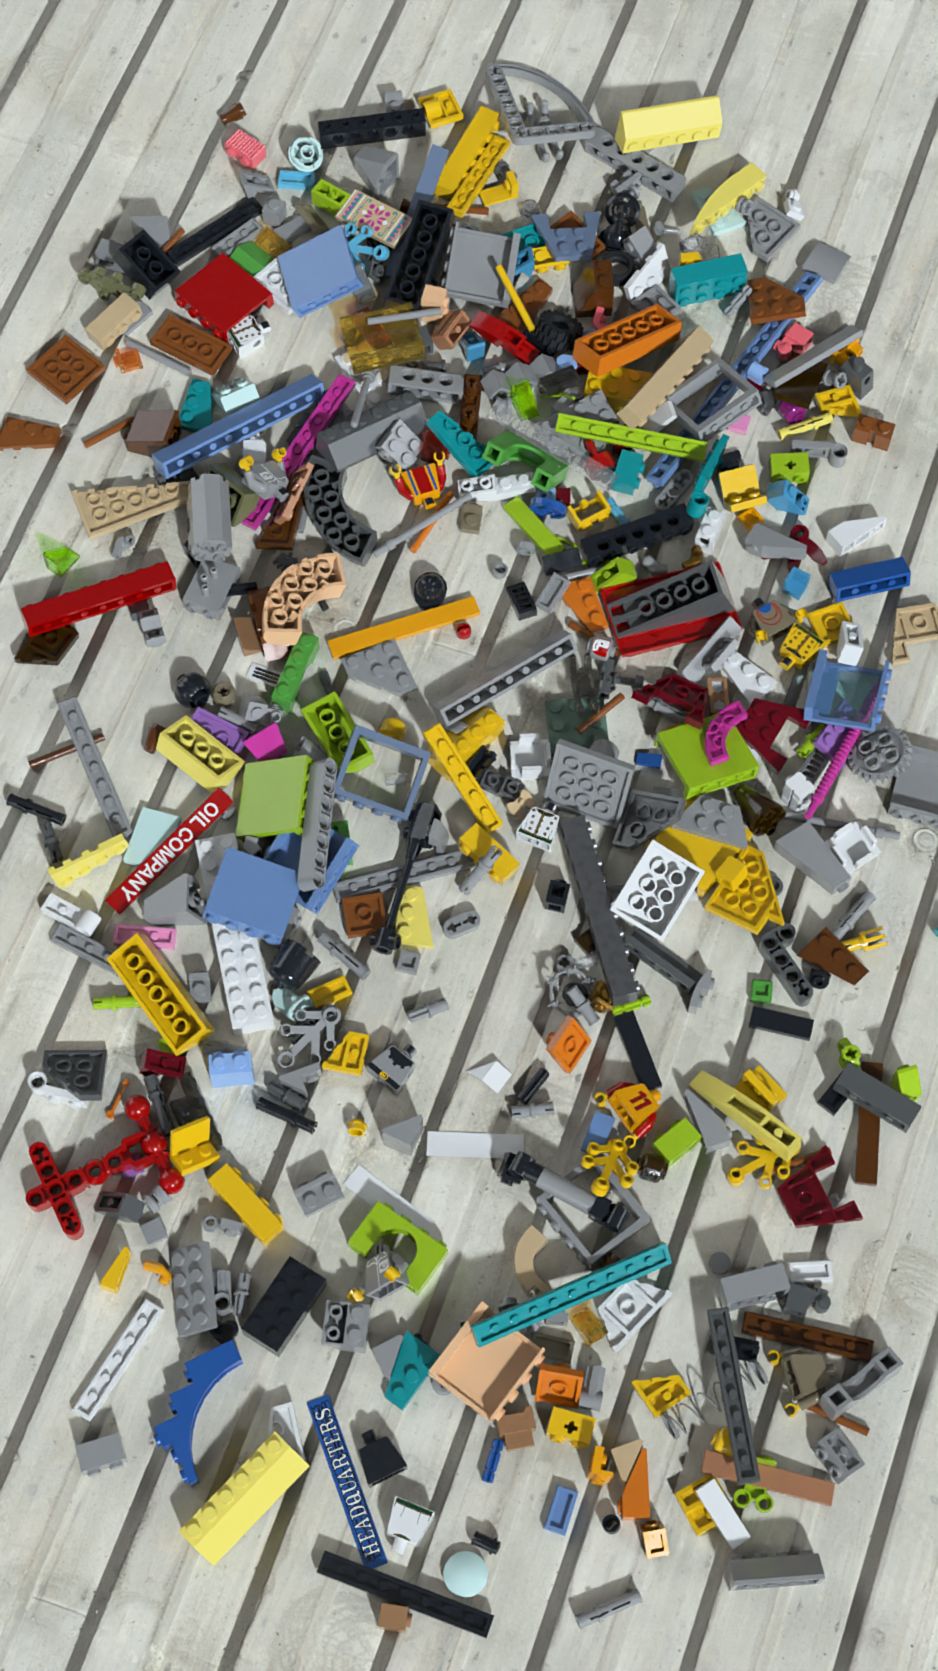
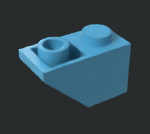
(787, 497)

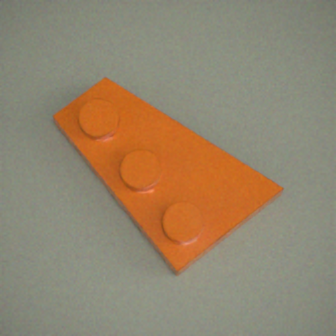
(585, 604)

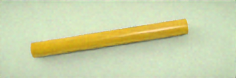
(515, 298)

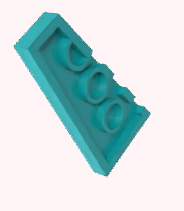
(459, 444)

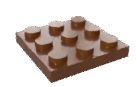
(66, 369)

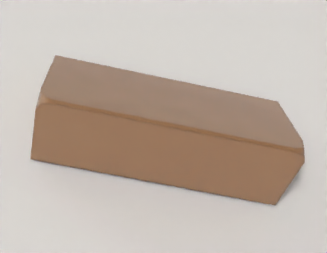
(247, 635)

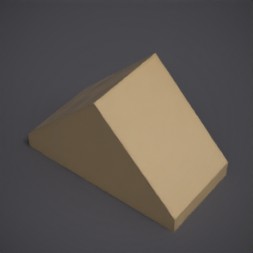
(624, 1458)

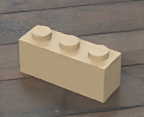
(113, 321)

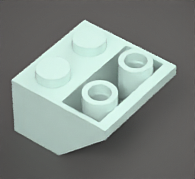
(235, 396)

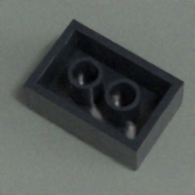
(146, 264)

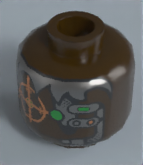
(652, 1167)

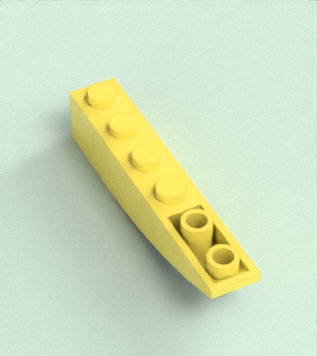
(725, 197)
(748, 1115)

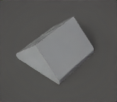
(155, 226)
(403, 1135)

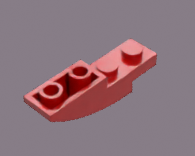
(504, 335)

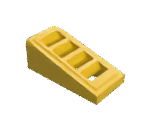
(113, 1278)

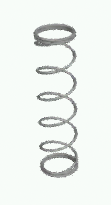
(668, 1419)

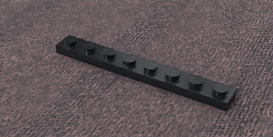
(405, 1594)

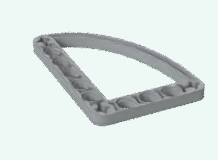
(581, 130)

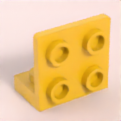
(740, 488)
(191, 1146)

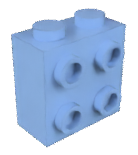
(231, 1068)

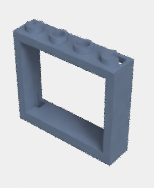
(393, 744)

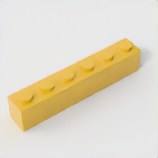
(467, 152)

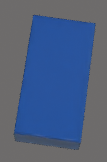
(649, 760)

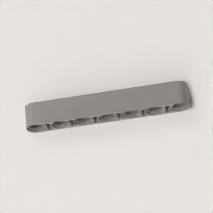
(317, 825)

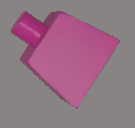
(266, 743)

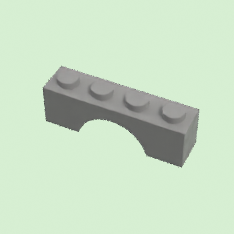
(872, 1376)

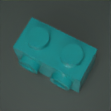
(628, 470)

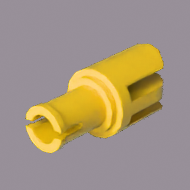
(861, 941)

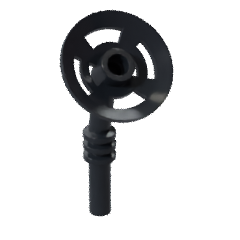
(618, 218)

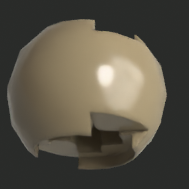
(217, 690)

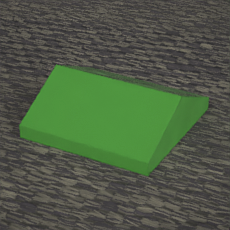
(251, 258)

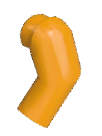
(160, 1269)

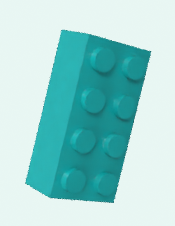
(707, 280)

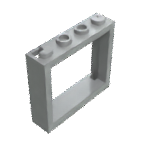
(725, 416)
(570, 1239)

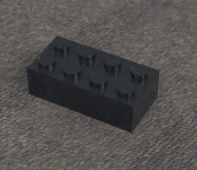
(284, 1306)

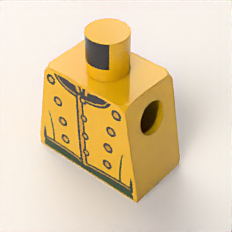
(799, 648)

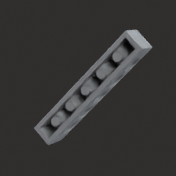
(655, 175)

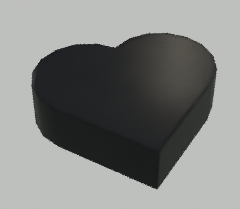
(225, 1331)

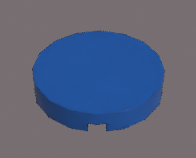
(548, 506)

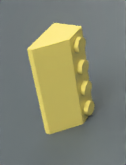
(199, 754)

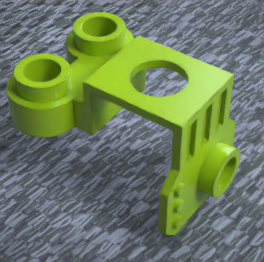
(755, 1493)

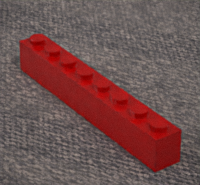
(98, 598)

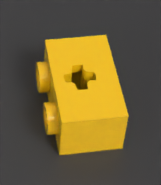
(563, 1418)

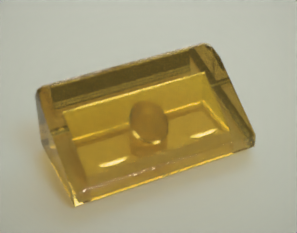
(272, 243)

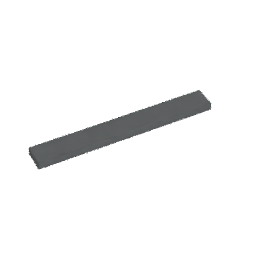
(733, 1396)

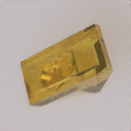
(588, 1326)

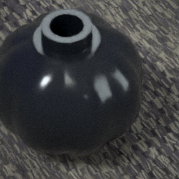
(193, 688)

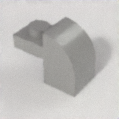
(152, 627)

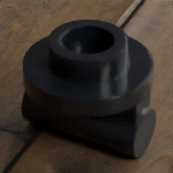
(819, 978)

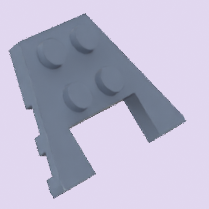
(568, 243)

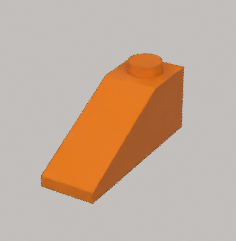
(635, 1497)

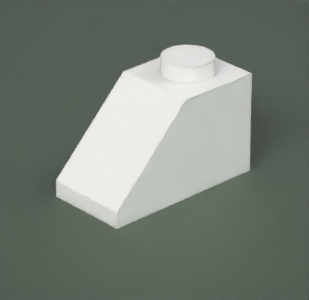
(849, 643)

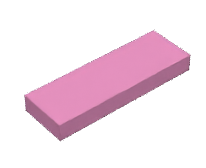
(160, 936)

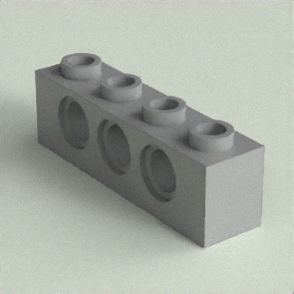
(426, 384)

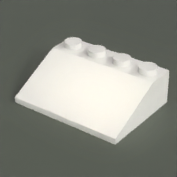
(657, 890)

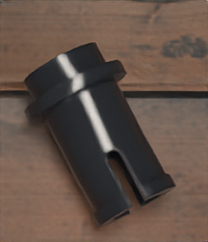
(488, 1543)

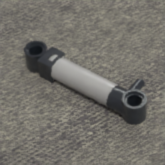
(597, 1208)

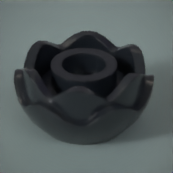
(566, 997)

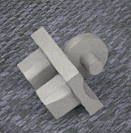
(630, 185)

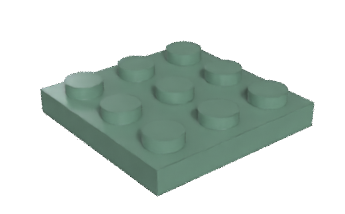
(563, 722)

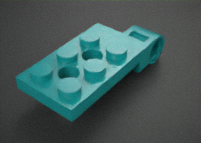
(699, 500)

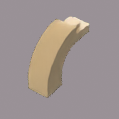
(527, 1249)

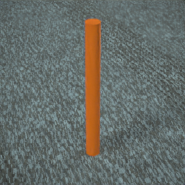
(423, 534)

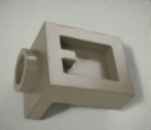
(471, 518)

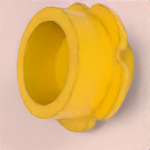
(357, 1127)

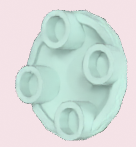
(465, 1574)

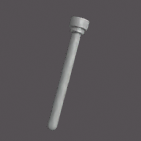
(367, 378)

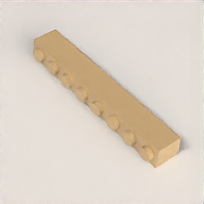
(665, 377)

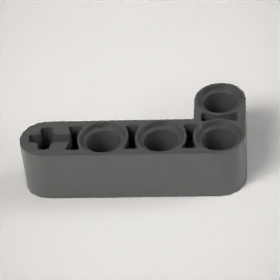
(789, 967)

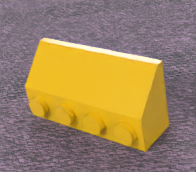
(482, 729)

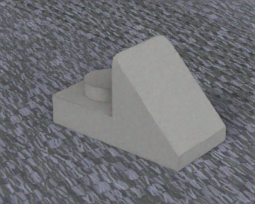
(255, 183)
(296, 1079)

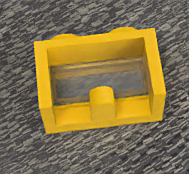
(589, 512)

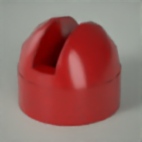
(463, 633)

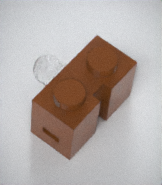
(873, 431)

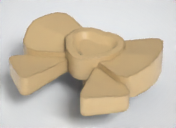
(520, 802)

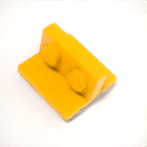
(761, 1088)

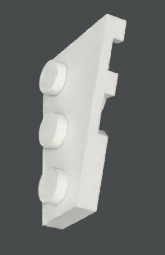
(748, 678)

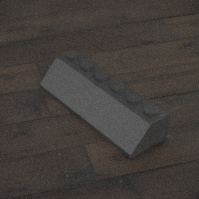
(348, 446)

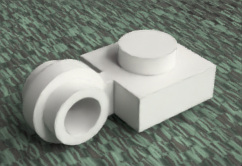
(791, 205)

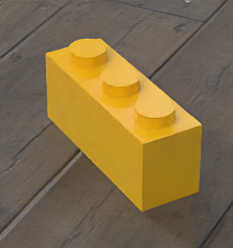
(477, 843)

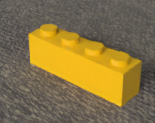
(245, 1204)

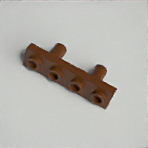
(470, 404)

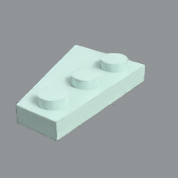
(723, 224)

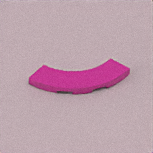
(718, 731)

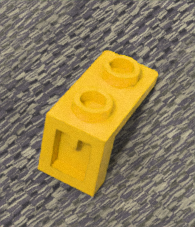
(501, 193)

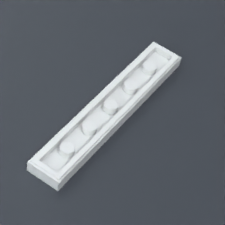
(118, 1360)

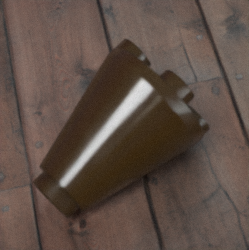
(758, 810)

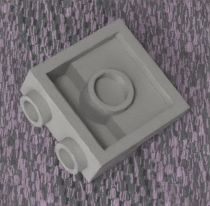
(399, 446)

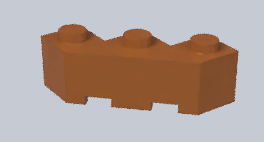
(256, 602)

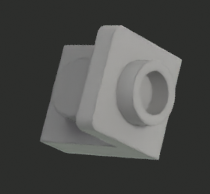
(393, 101)
(200, 986)

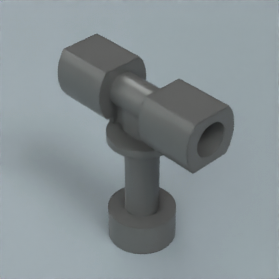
(610, 678)

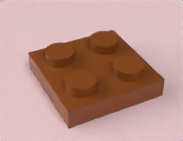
(364, 914)

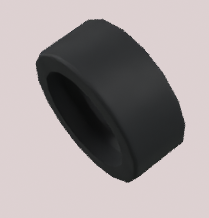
(624, 258)

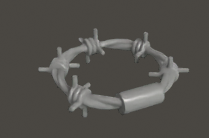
(552, 982)

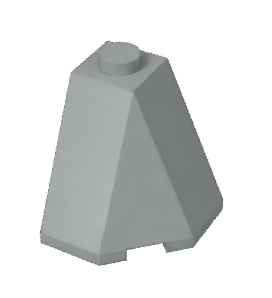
(377, 168)
(176, 904)

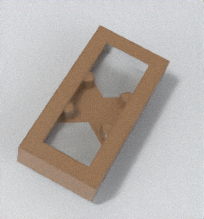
(717, 694)

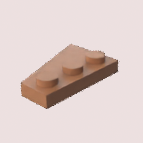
(294, 488)

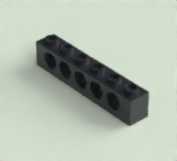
(372, 128)
(641, 527)

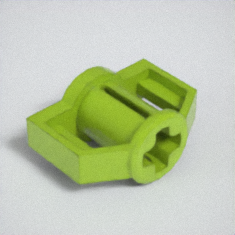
(848, 1053)

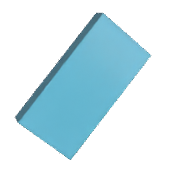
(296, 180)

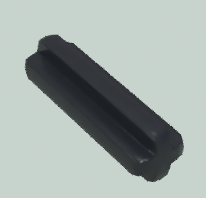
(533, 1086)

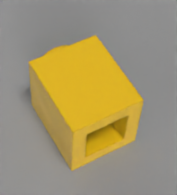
(731, 873)

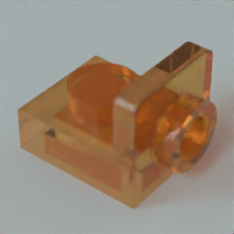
(128, 361)

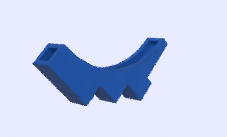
(178, 1431)

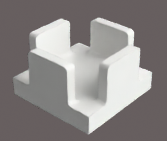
(530, 757)
(853, 846)

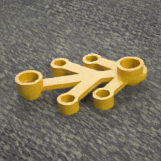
(617, 1150)
(766, 1158)

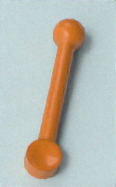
(110, 1113)

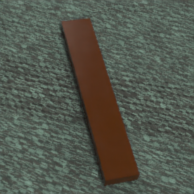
(868, 1136)
(807, 1337)

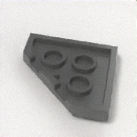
(645, 817)
(78, 1071)

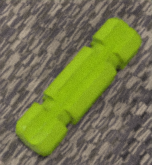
(644, 1001)

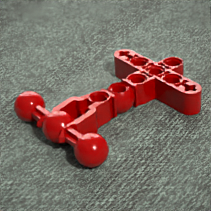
(152, 1144)

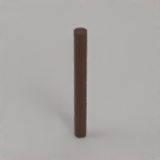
(60, 753)

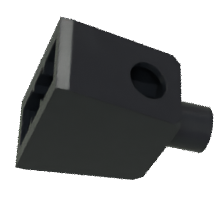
(380, 1459)

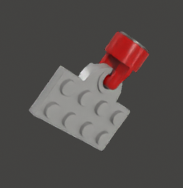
(591, 407)

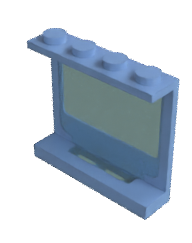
(846, 694)

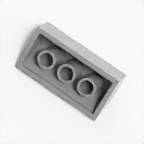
(774, 1571)

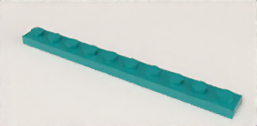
(570, 1294)

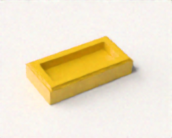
(329, 992)

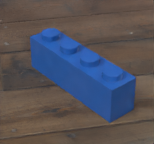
(869, 579)

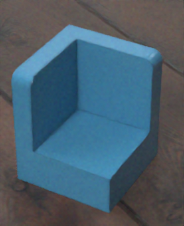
(796, 583)

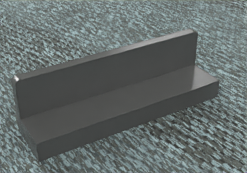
(662, 960)
(877, 1097)

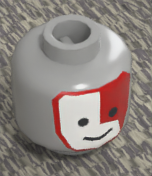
(601, 647)

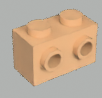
(434, 298)

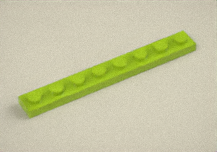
(634, 438)

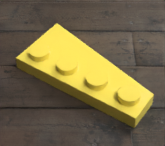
(88, 860)

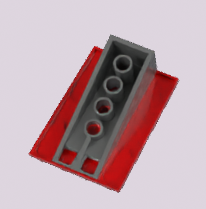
(669, 608)

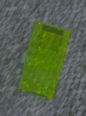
(524, 400)
(60, 560)

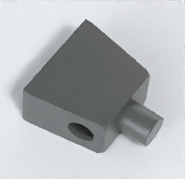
(858, 376)

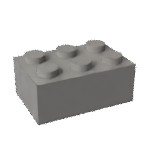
(753, 1286)

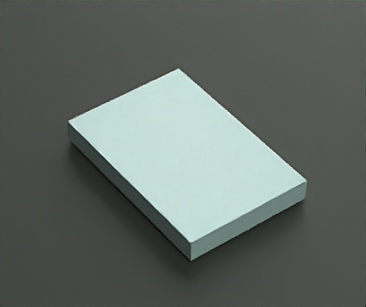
(149, 833)

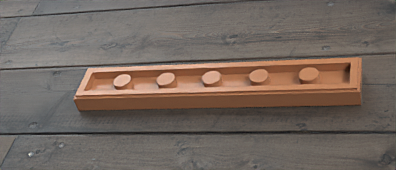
(772, 1479)

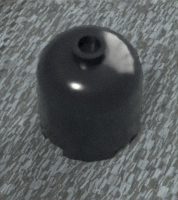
(292, 966)

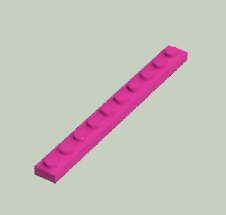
(306, 440)

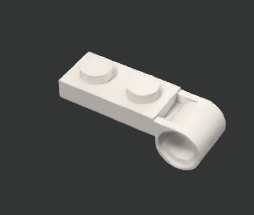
(70, 915)
(54, 1094)

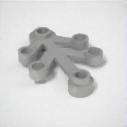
(312, 1034)

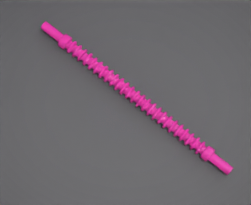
(831, 772)

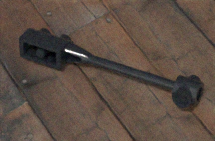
(386, 938)

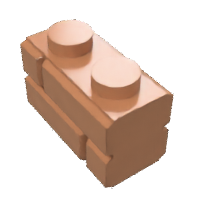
(450, 329)

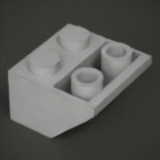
(346, 1326)

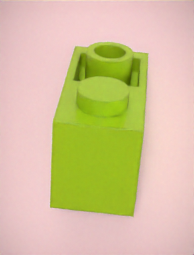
(907, 1082)

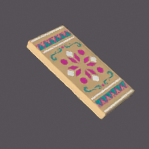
(387, 223)

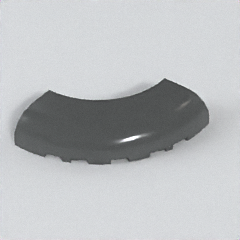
(331, 515)

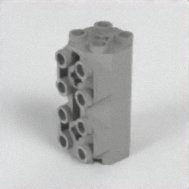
(209, 518)

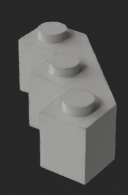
(499, 383)

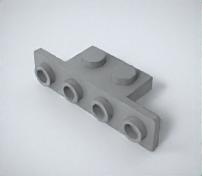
(714, 651)

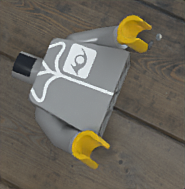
(267, 478)
(383, 1276)

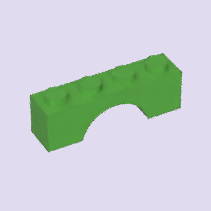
(300, 658)

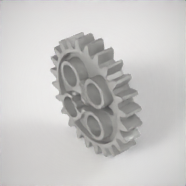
(880, 754)

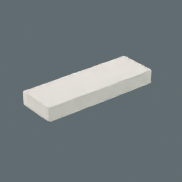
(722, 1514)

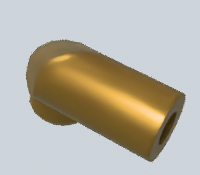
(695, 558)

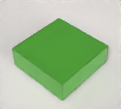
(761, 991)

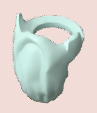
(289, 1002)

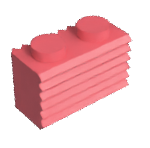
(245, 149)

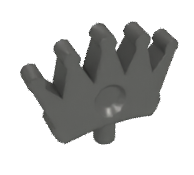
(285, 561)

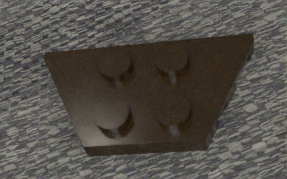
(48, 647)

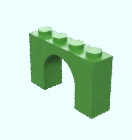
(509, 446)

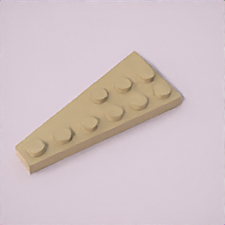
(122, 506)

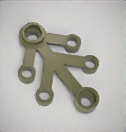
(111, 283)

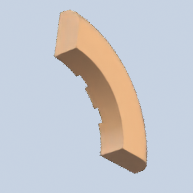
(296, 591)

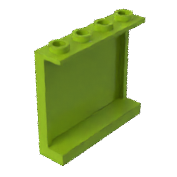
(687, 754)
(273, 797)

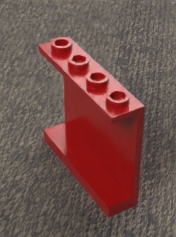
(222, 296)

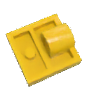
(440, 108)

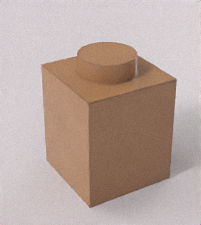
(394, 1618)

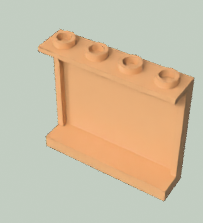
(489, 1374)

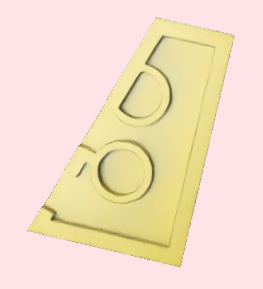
(413, 919)

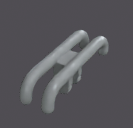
(544, 120)

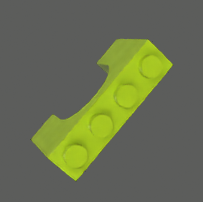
(384, 1221)

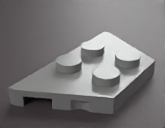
(714, 821)

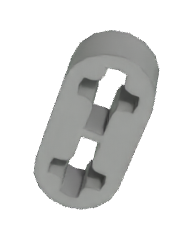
(462, 928)

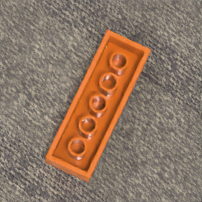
(627, 340)

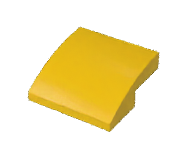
(693, 1508)

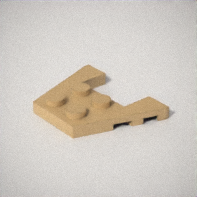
(913, 626)

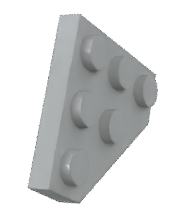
(769, 229)
(381, 668)

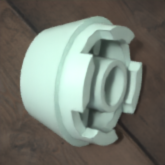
(305, 154)

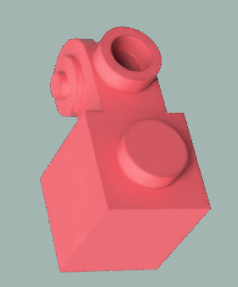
(795, 339)

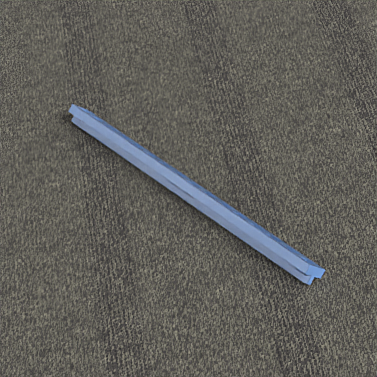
(722, 393)

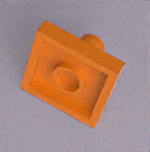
(567, 1044)
(559, 1385)

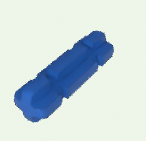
(492, 1460)

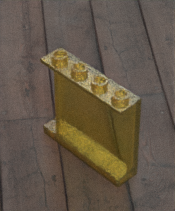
(384, 343)

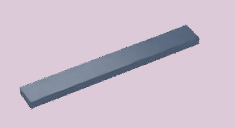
(424, 191)

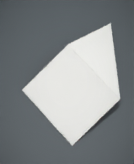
(492, 1074)

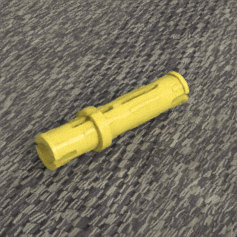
(806, 425)

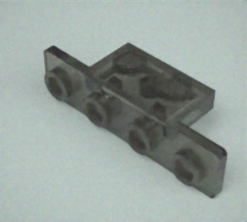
(193, 1107)

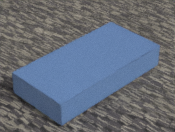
(598, 1130)
(561, 1510)

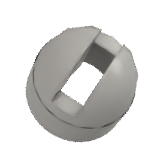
(499, 570)

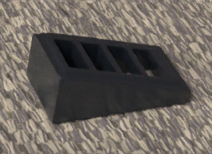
(526, 612)

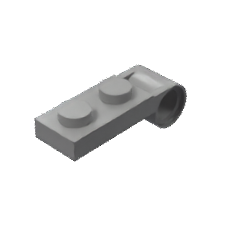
(821, 449)

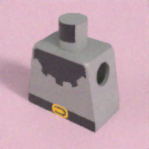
(393, 1067)

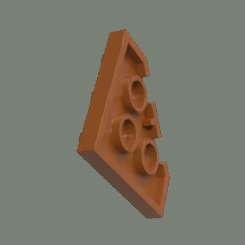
(773, 302)

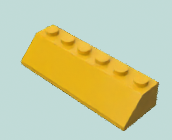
(160, 994)

